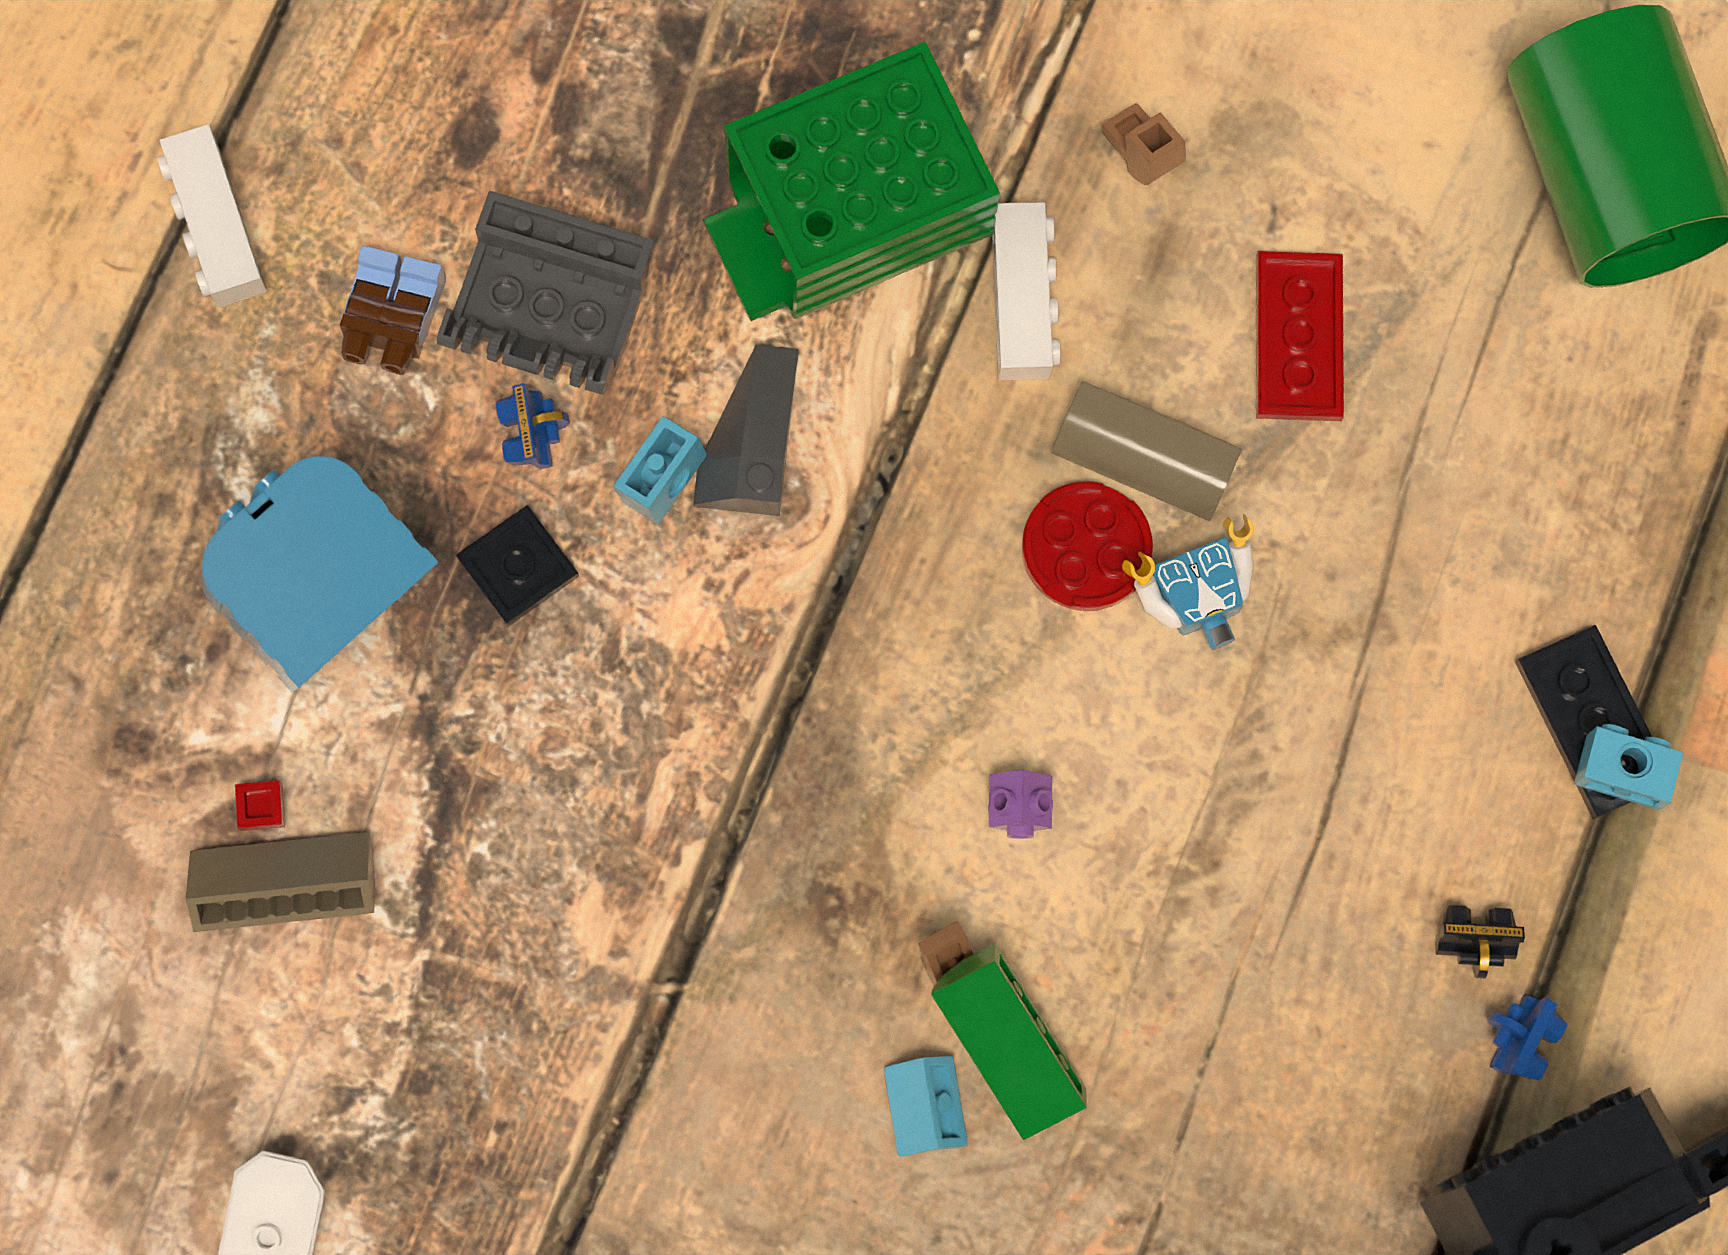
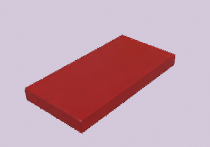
(1299, 336)

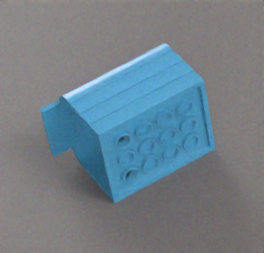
(308, 565)

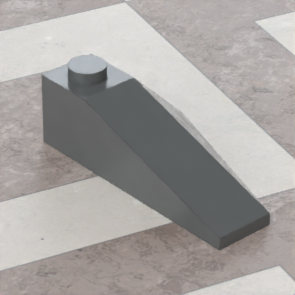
(751, 438)

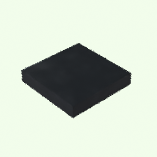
(517, 565)

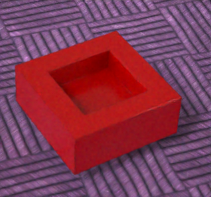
(259, 805)

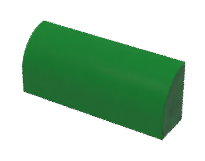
(1009, 1042)

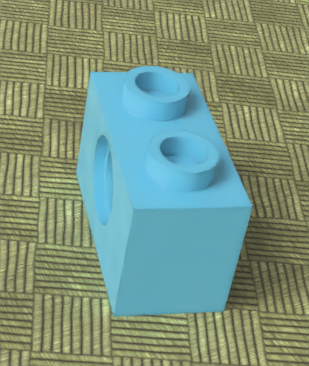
(660, 470)
(1602, 768)

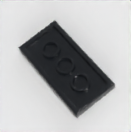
(1575, 693)

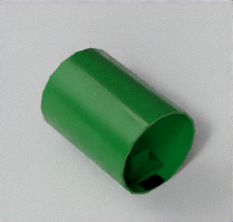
(1623, 145)

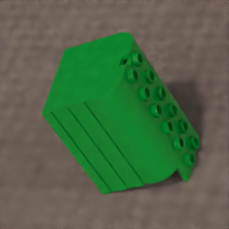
(854, 184)

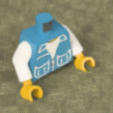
(1199, 586)

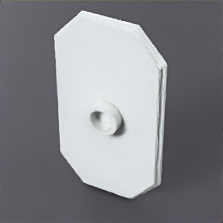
(273, 1207)

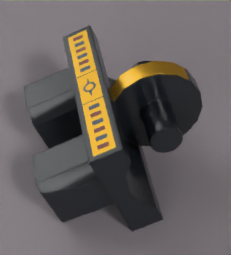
(1479, 943)

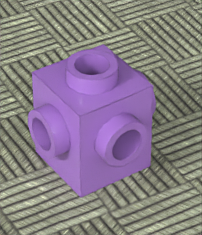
(1020, 802)

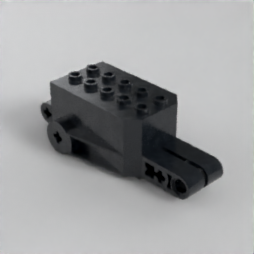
(1582, 1185)

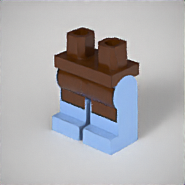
(390, 308)

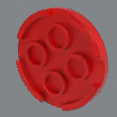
(1080, 542)

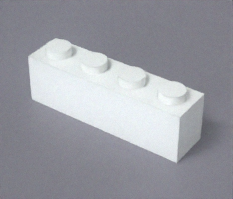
(212, 216)
(1022, 292)

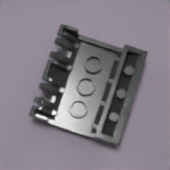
(549, 292)

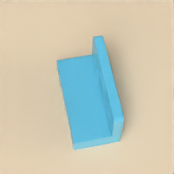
(925, 1105)

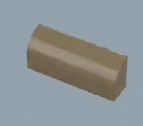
(1146, 451)
(280, 882)

